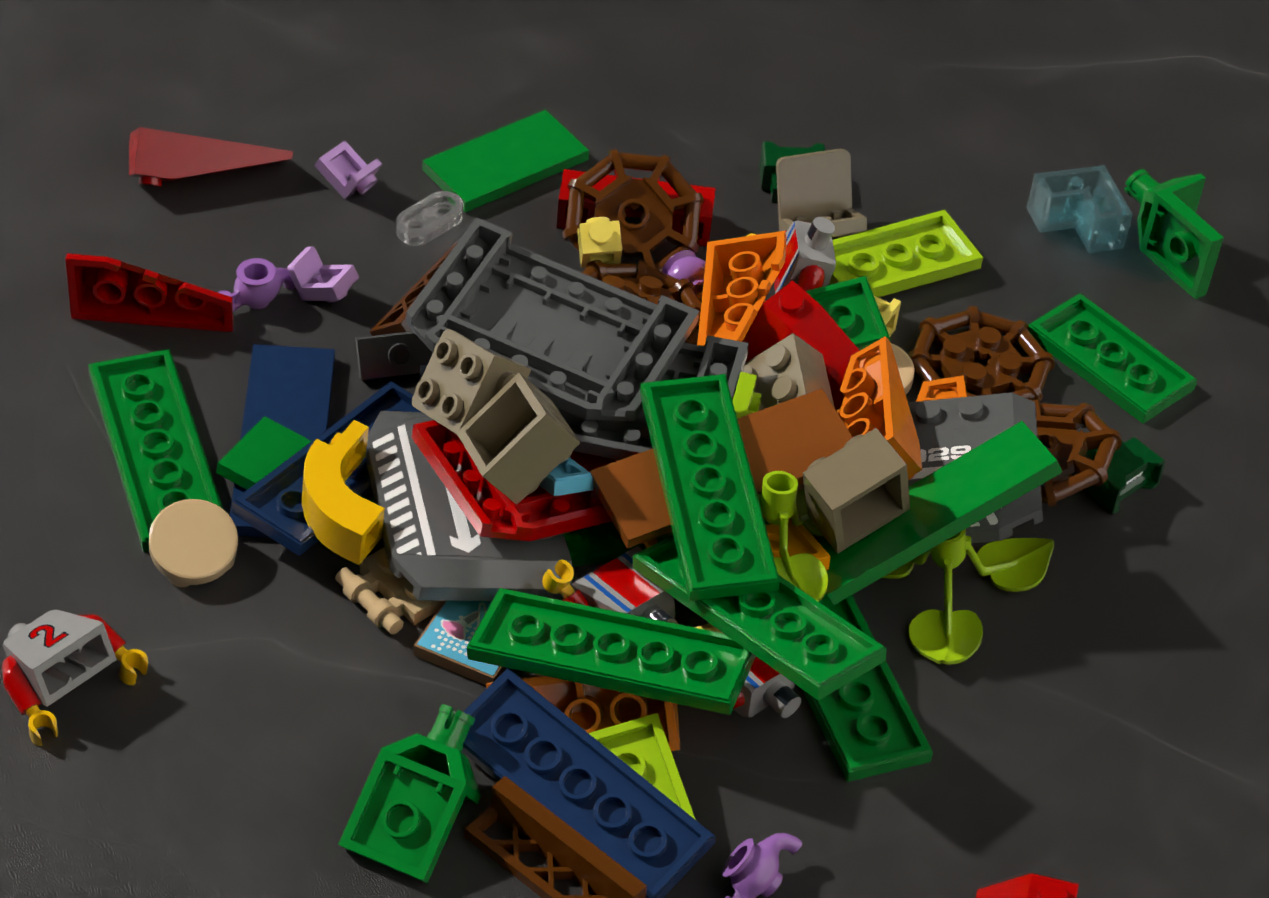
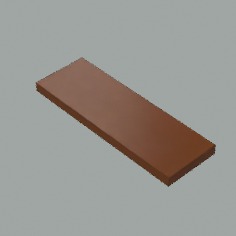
(775, 439)

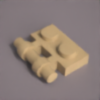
(397, 594)

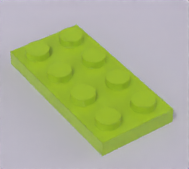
(906, 254)

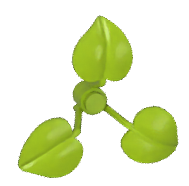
(781, 502)
(1012, 566)

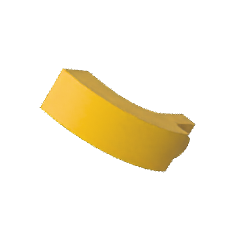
(333, 511)

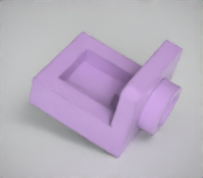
(347, 170)
(320, 281)

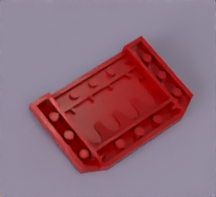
(493, 512)

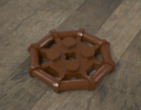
(637, 194)
(645, 283)
(982, 346)
(1058, 431)

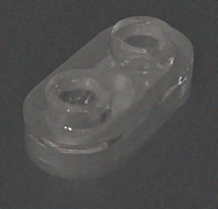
(429, 218)

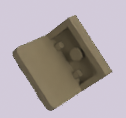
(818, 187)
(461, 380)

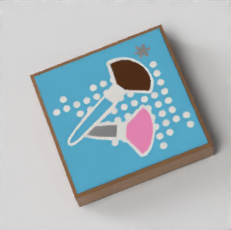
(447, 638)

